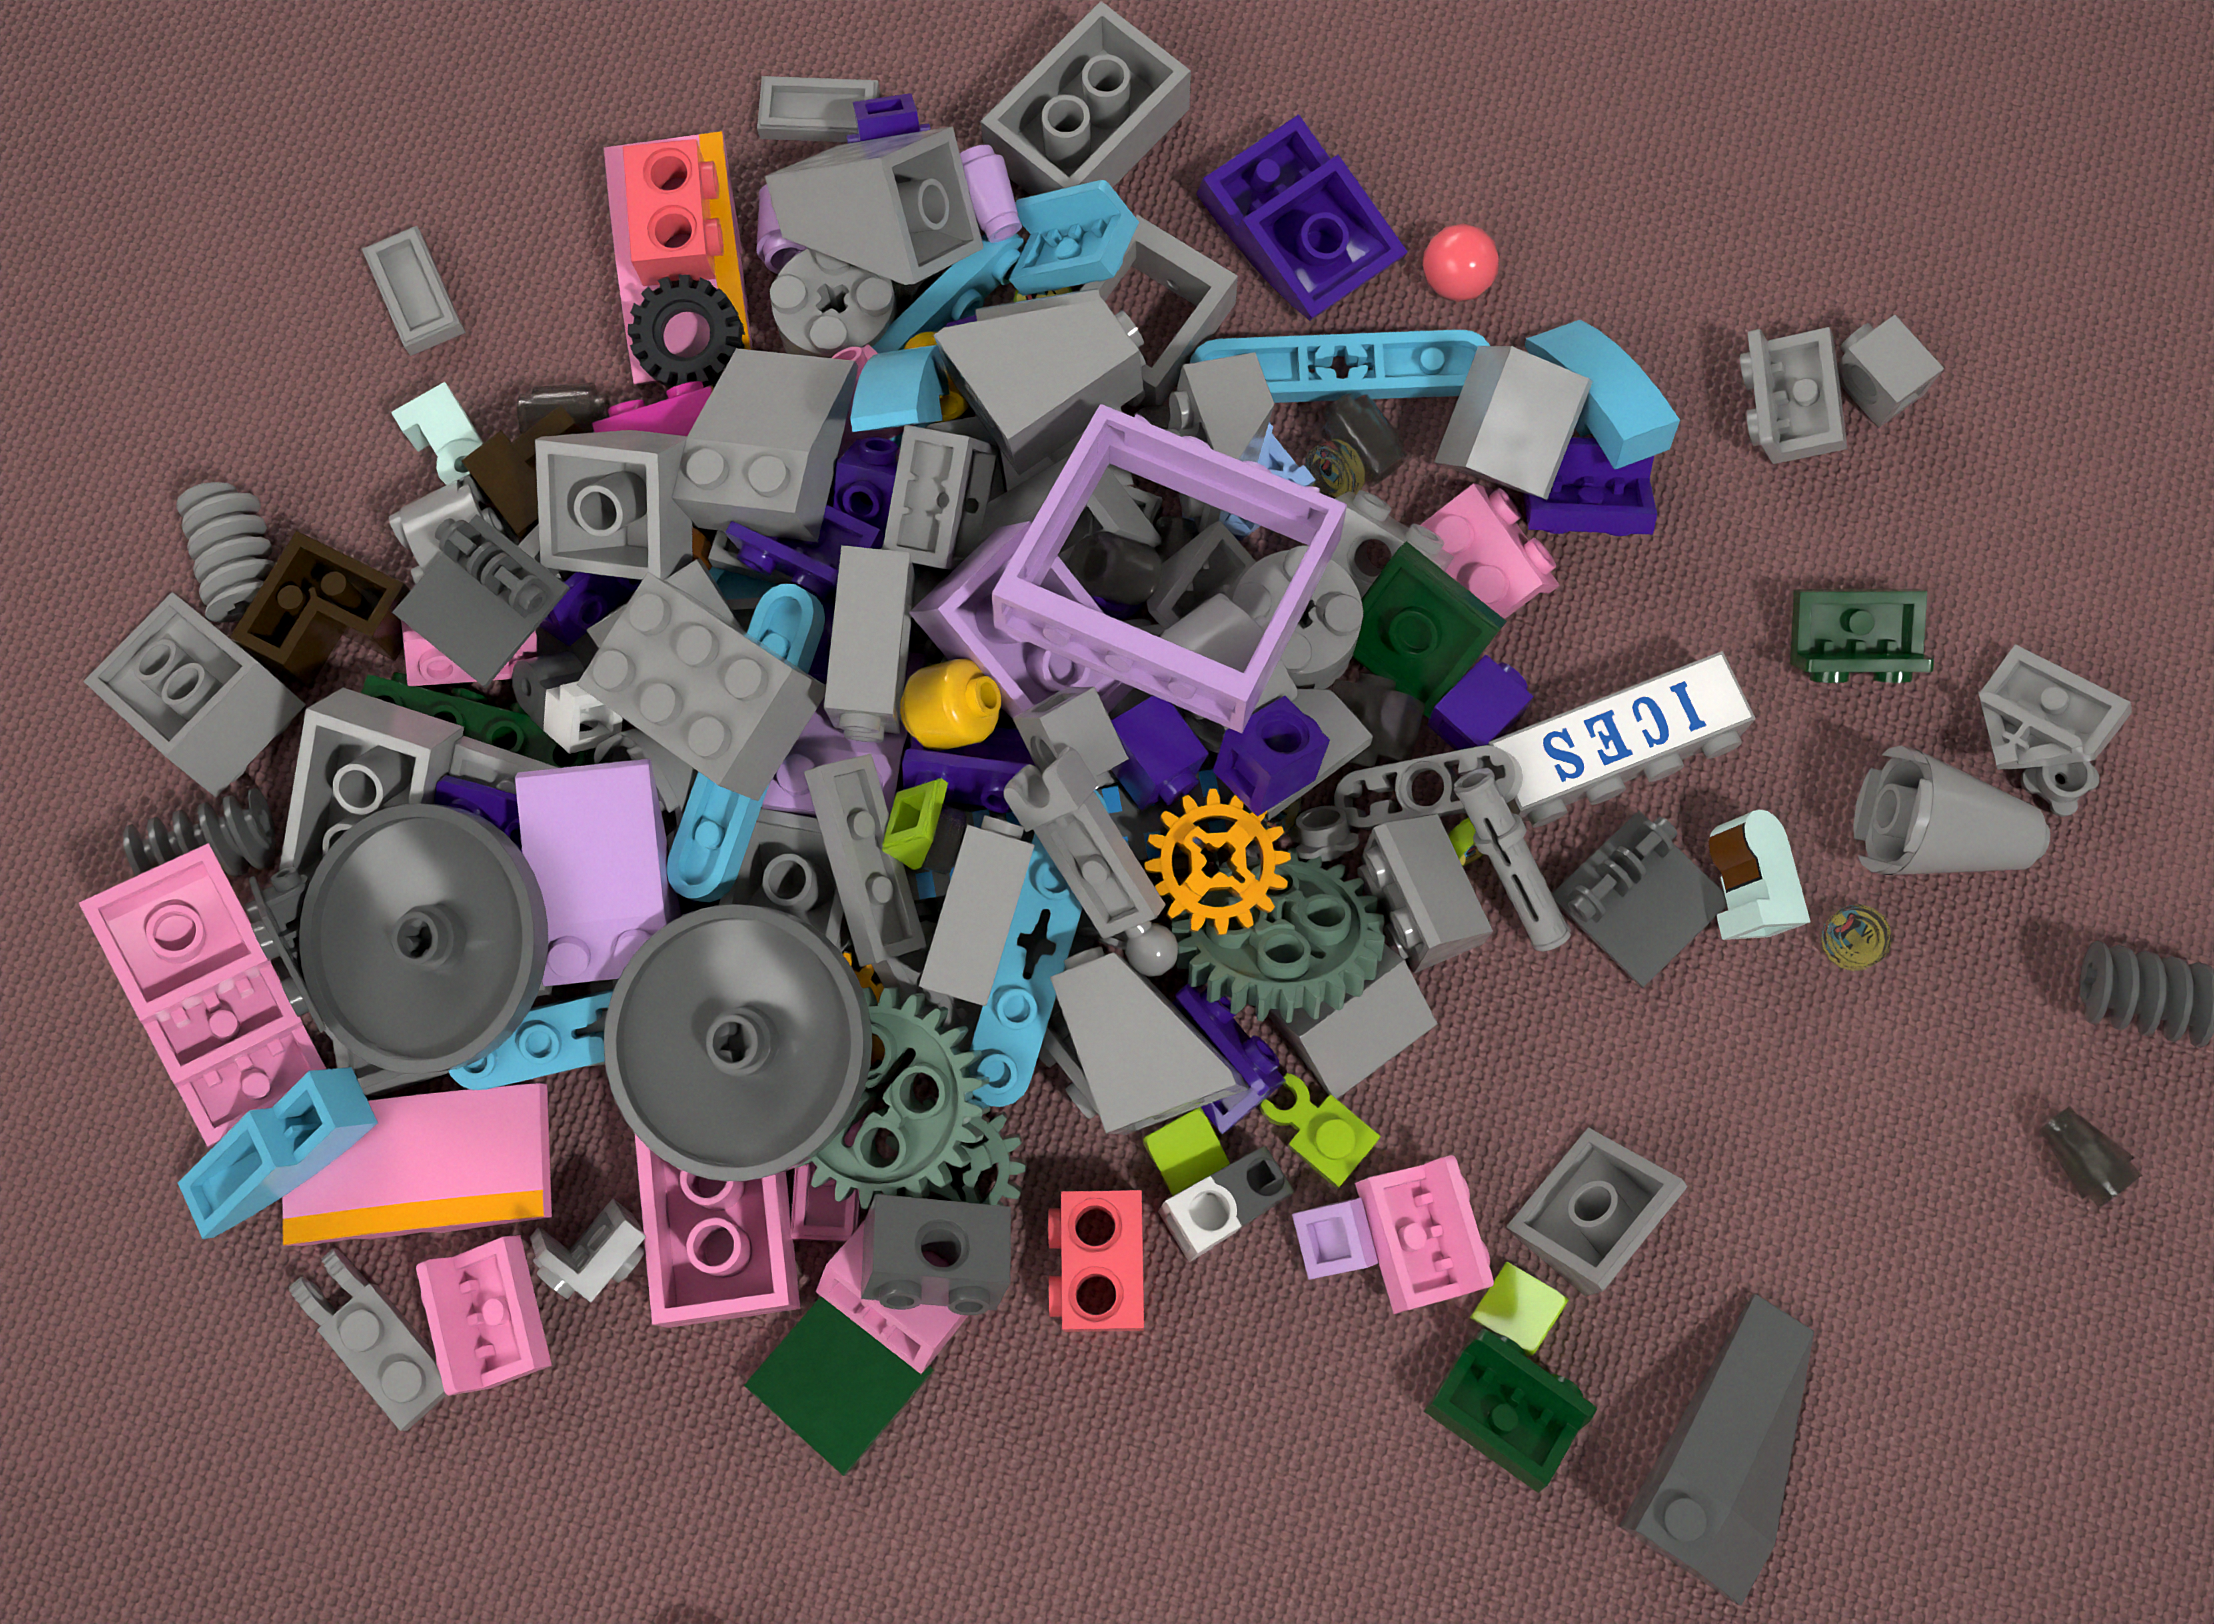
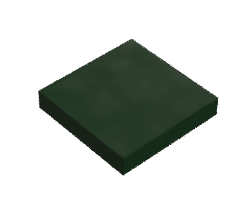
(1422, 627)
(835, 1385)

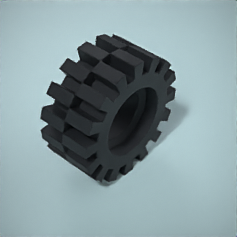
(664, 304)

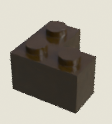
(311, 603)

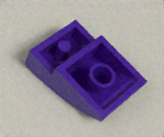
(1300, 219)

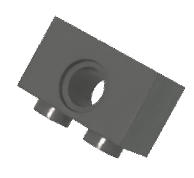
(967, 1234)

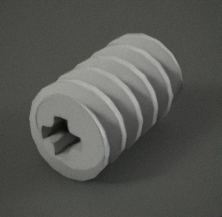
(225, 547)

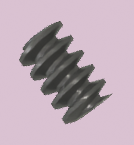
(236, 838)
(2150, 989)

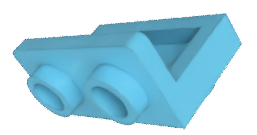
(1073, 237)

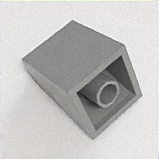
(882, 204)
(1043, 373)
(1137, 1046)

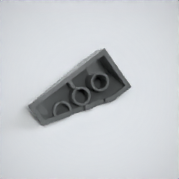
(1726, 1466)

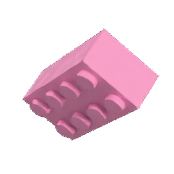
(714, 1244)

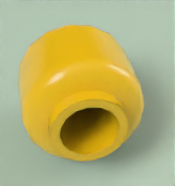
(950, 705)

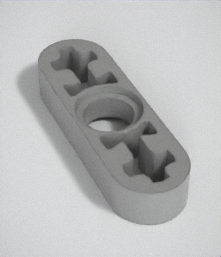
(1379, 780)

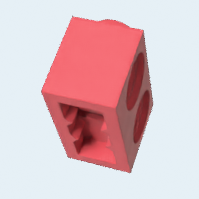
(662, 214)
(1116, 1260)

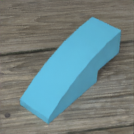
(900, 389)
(1622, 405)
(277, 1149)

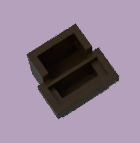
(509, 469)

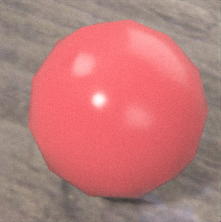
(1461, 262)

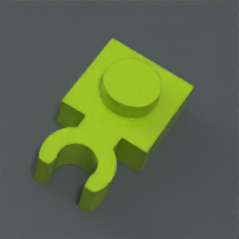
(1327, 1137)

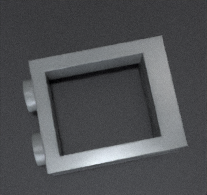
(1189, 276)
(930, 496)
(870, 642)
(977, 911)

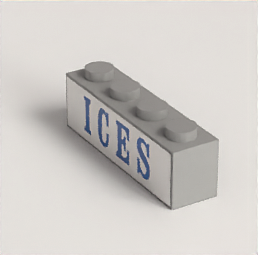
(1625, 737)

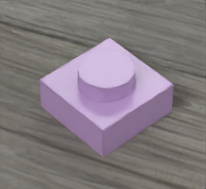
(1335, 1238)

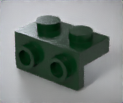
(1859, 633)
(1510, 1408)

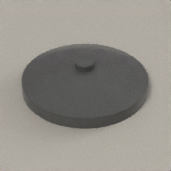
(423, 938)
(737, 1042)

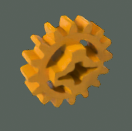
(1247, 888)

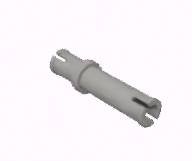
(1502, 839)

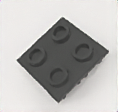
(480, 598)
(1640, 897)
(277, 927)

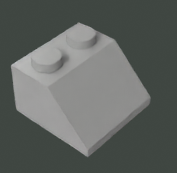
(611, 504)

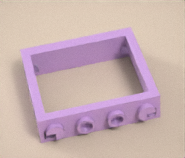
(1129, 652)

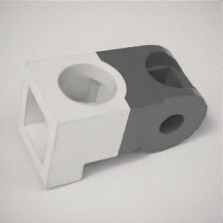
(552, 699)
(1225, 1202)

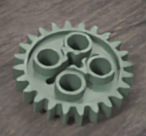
(1301, 953)
(924, 1133)

